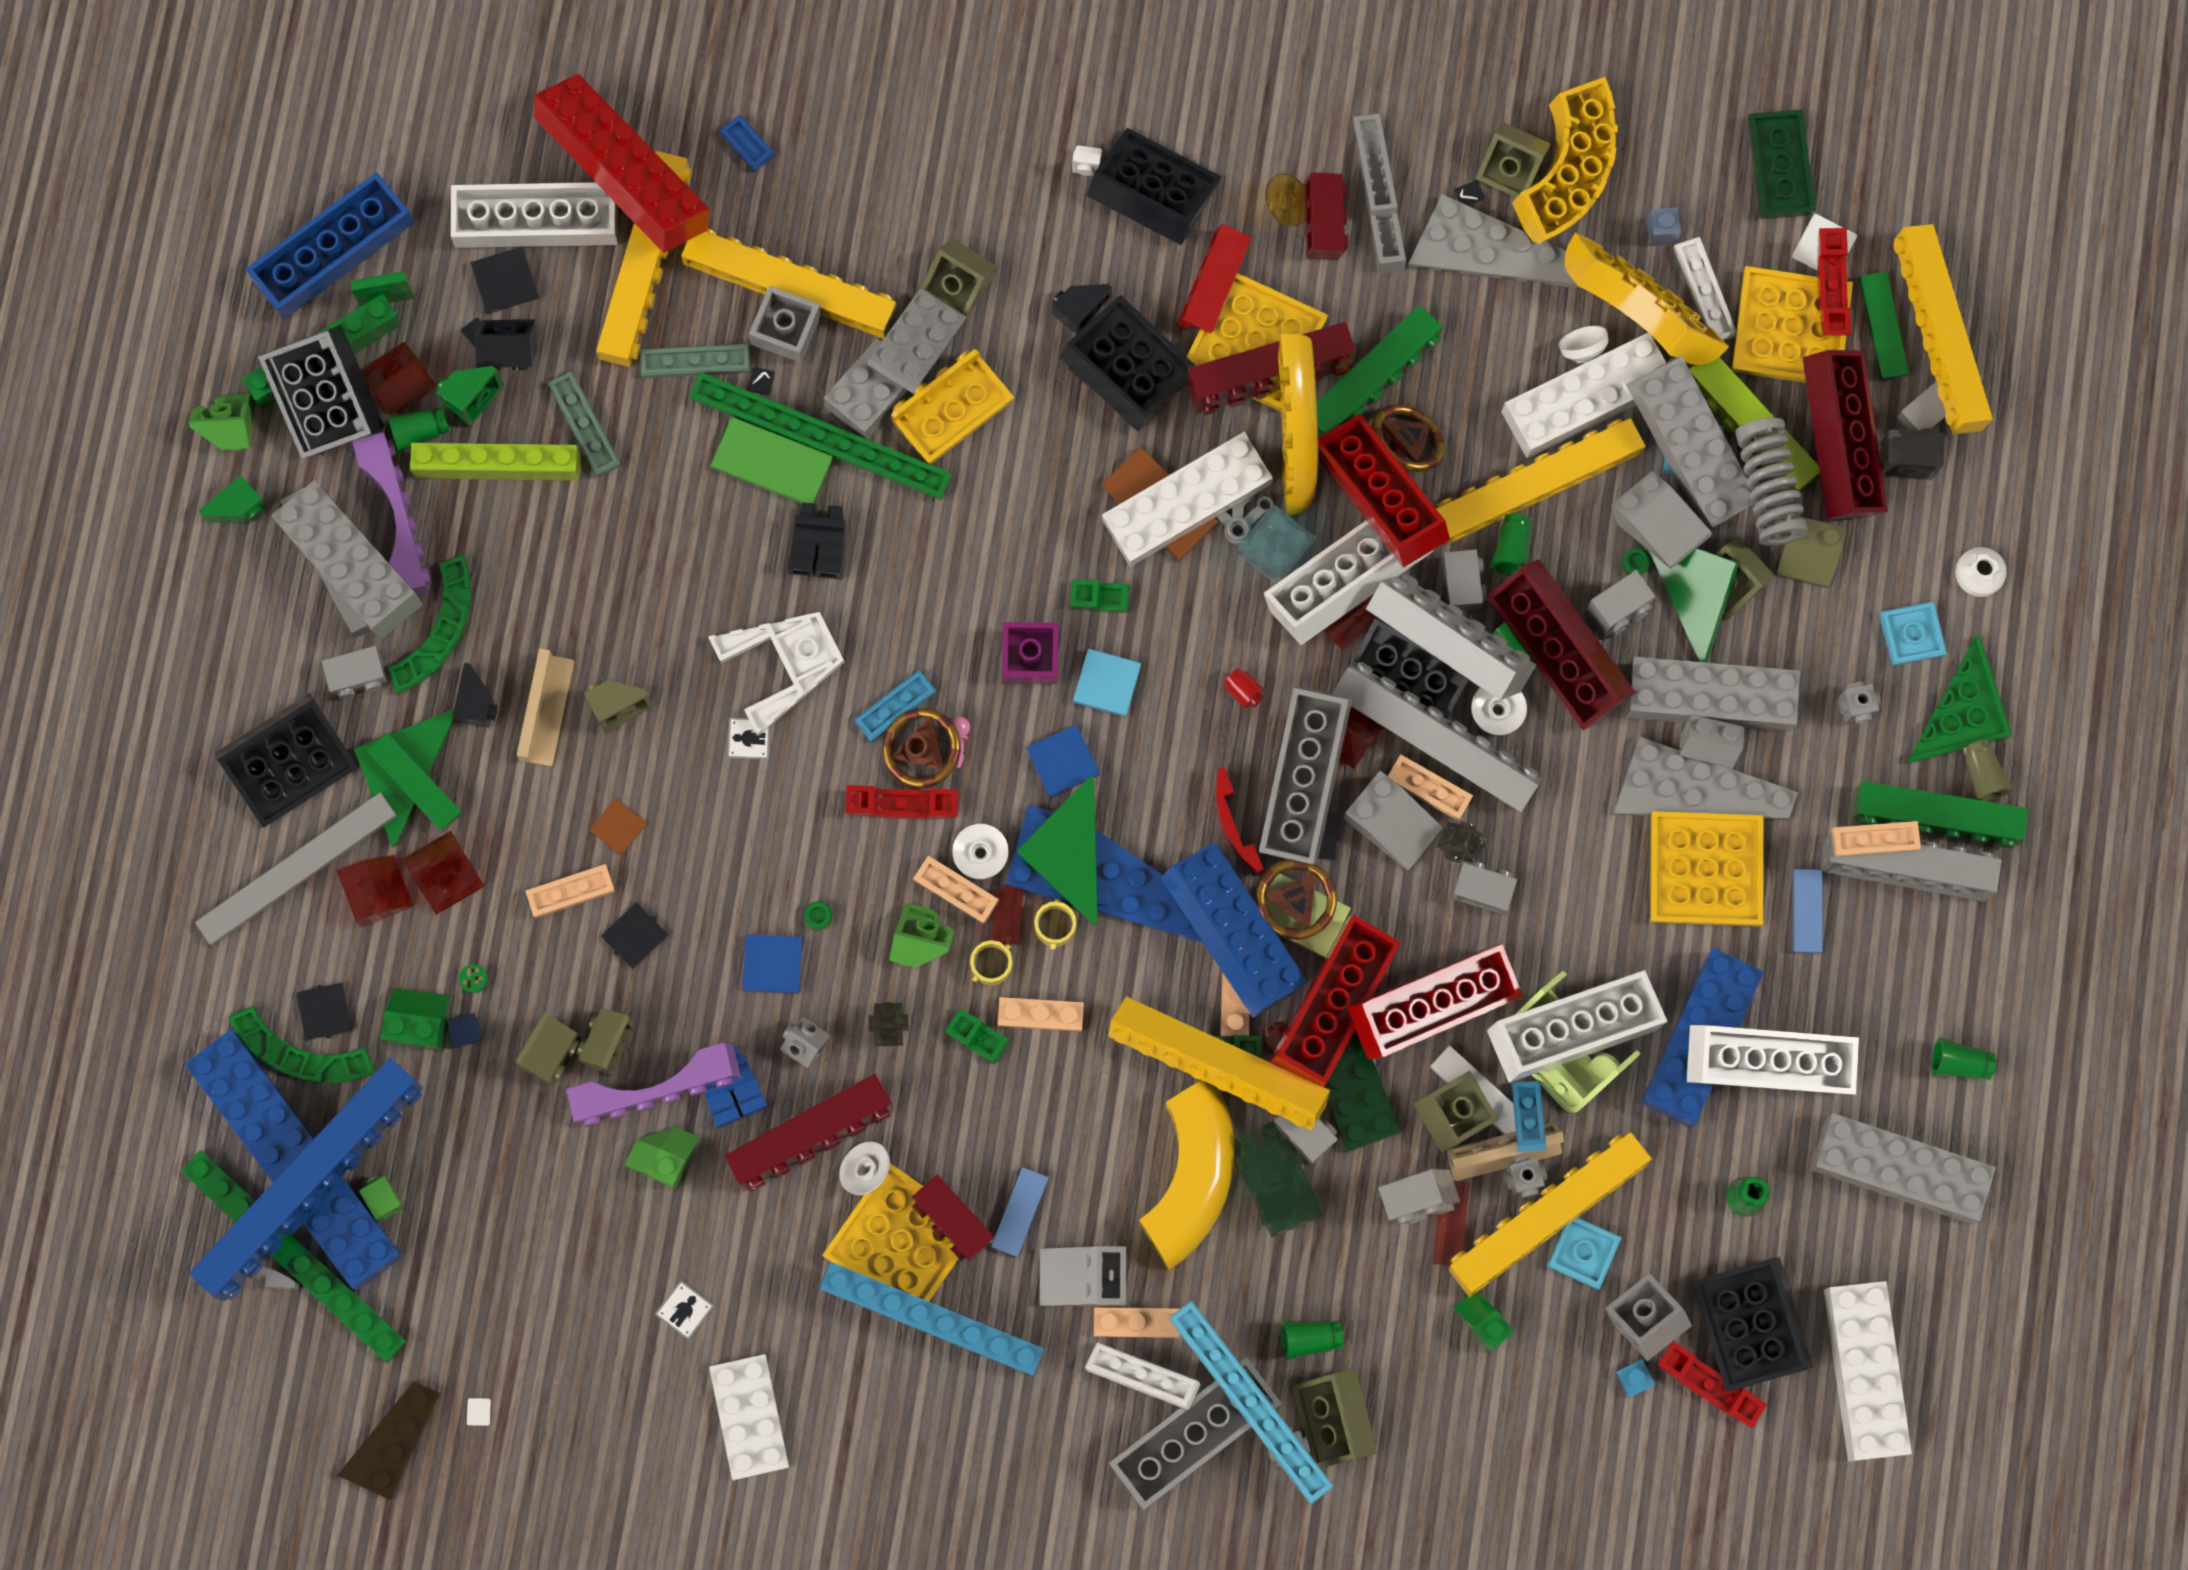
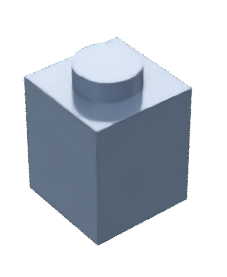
(1663, 226)

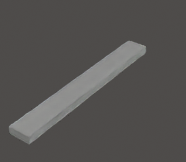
(296, 869)

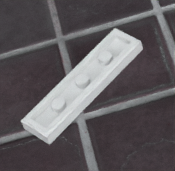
(1704, 287)
(1452, 1065)
(1142, 1376)

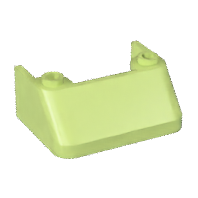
(1581, 1079)

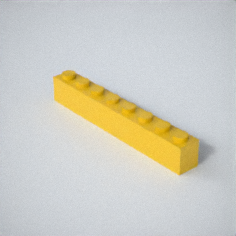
(758, 271)
(635, 287)
(1942, 329)
(1541, 479)
(1218, 1063)
(1549, 1214)

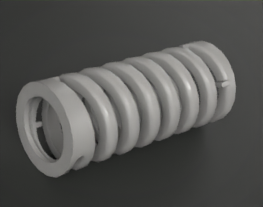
(1760, 429)

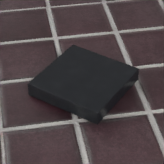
(504, 280)

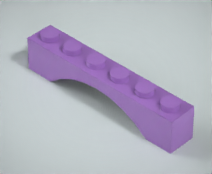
(377, 462)
(708, 1067)

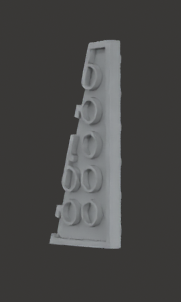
(1484, 246)
(1673, 783)

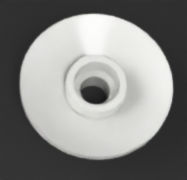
(1511, 719)
(980, 837)
(864, 1168)

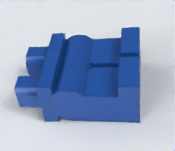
(746, 1091)

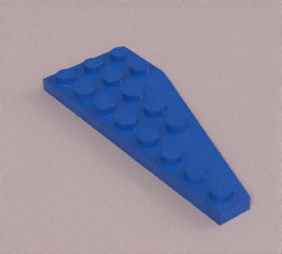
(1125, 884)

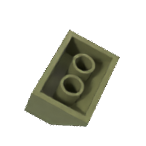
(1335, 1418)

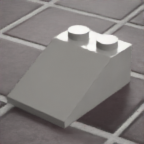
(1660, 520)
(1392, 821)

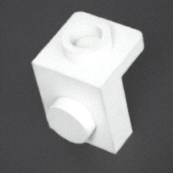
(1086, 160)

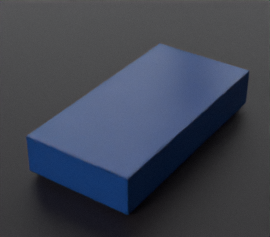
(747, 143)

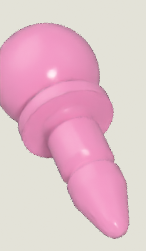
(963, 728)

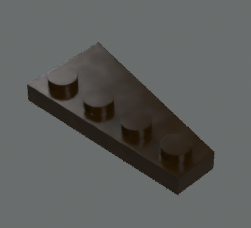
(389, 1447)

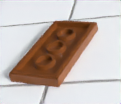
(1137, 475)

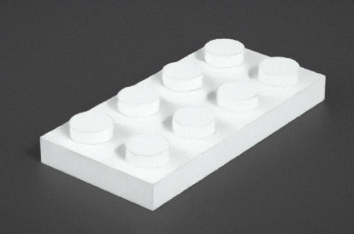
(749, 1417)

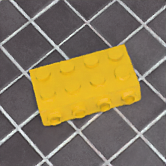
(951, 406)

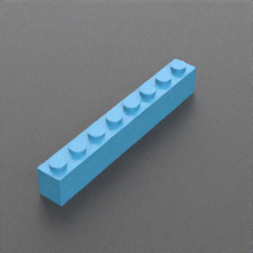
(930, 1318)

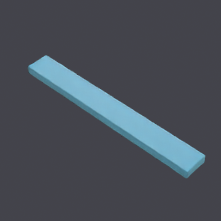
(1251, 1402)

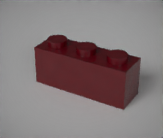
(1325, 216)
(952, 1219)

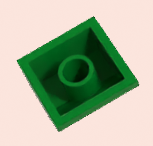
(469, 392)
(415, 1019)

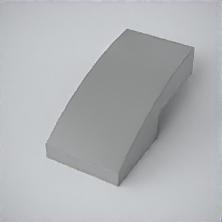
(276, 1280)

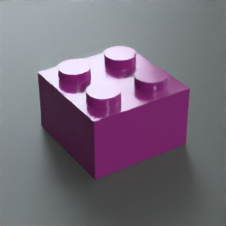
(1030, 653)

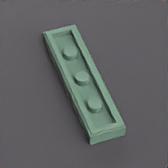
(693, 360)
(584, 424)

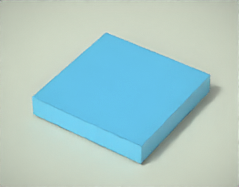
(1912, 633)
(1107, 682)
(1584, 1252)

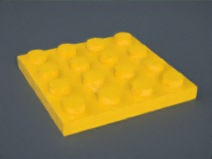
(1252, 319)
(1779, 324)
(1706, 869)
(891, 1240)

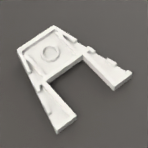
(804, 650)

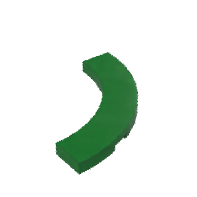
(446, 631)
(297, 1062)

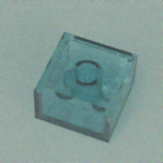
(1276, 545)

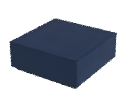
(464, 1030)

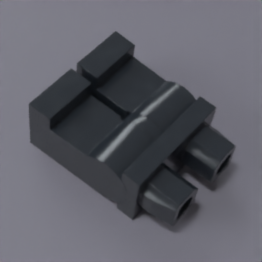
(822, 534)

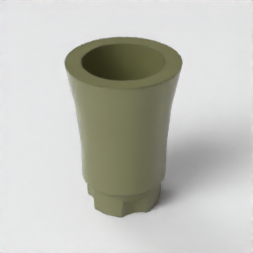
(1986, 772)

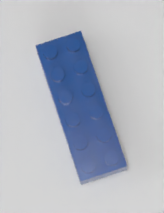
(330, 245)
(1234, 929)
(1716, 999)

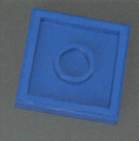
(1062, 761)
(772, 964)

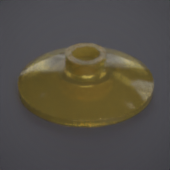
(1286, 199)

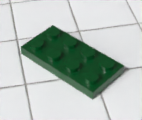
(1781, 164)
(1359, 1099)

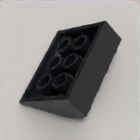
(1153, 186)
(1127, 362)
(321, 391)
(1411, 667)
(286, 760)
(1753, 1324)

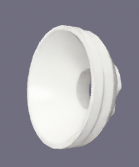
(1584, 343)
(1974, 582)

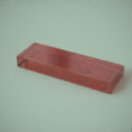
(1451, 1228)

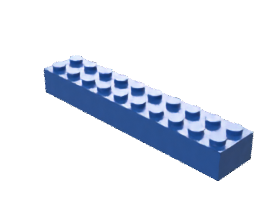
(275, 1139)
(306, 1181)

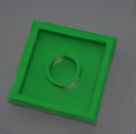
(393, 285)

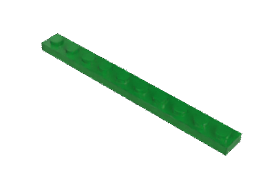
(820, 436)
(300, 1262)

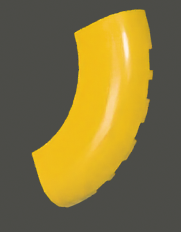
(1580, 162)
(1643, 301)
(1298, 422)
(1201, 1174)

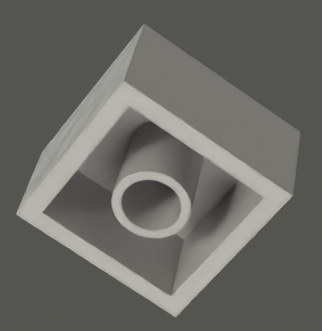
(785, 324)
(1619, 605)
(1648, 1317)

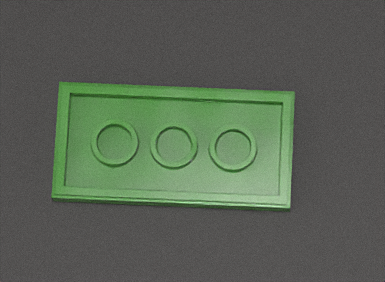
(771, 462)

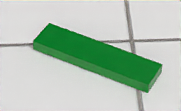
(1883, 326)
(414, 782)

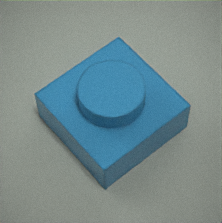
(1635, 1378)

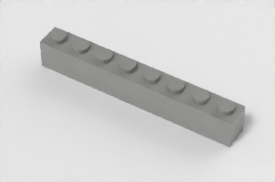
(1438, 736)

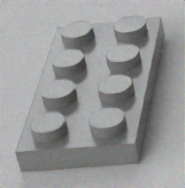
(916, 340)

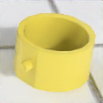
(1057, 942)
(991, 944)

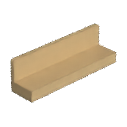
(545, 709)
(1498, 1153)

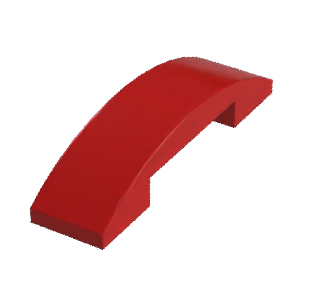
(1832, 282)
(901, 803)
(1247, 855)
(1709, 1385)

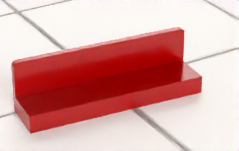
(1214, 279)

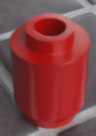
(1244, 688)

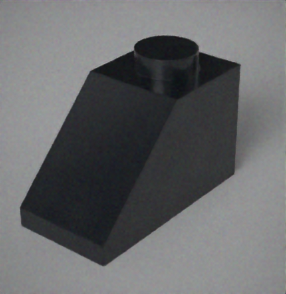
(1080, 304)
(474, 702)

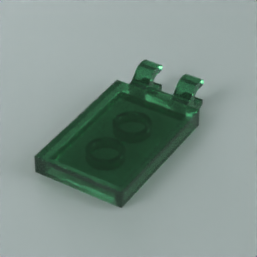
(1277, 1181)

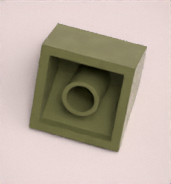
(1512, 160)
(958, 276)
(1813, 556)
(1750, 577)
(616, 703)
(606, 1040)
(548, 1050)
(1455, 1111)

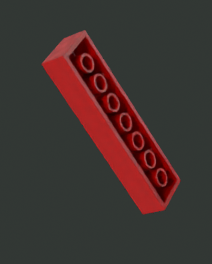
(621, 163)

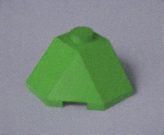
(225, 422)
(919, 937)
(663, 1155)

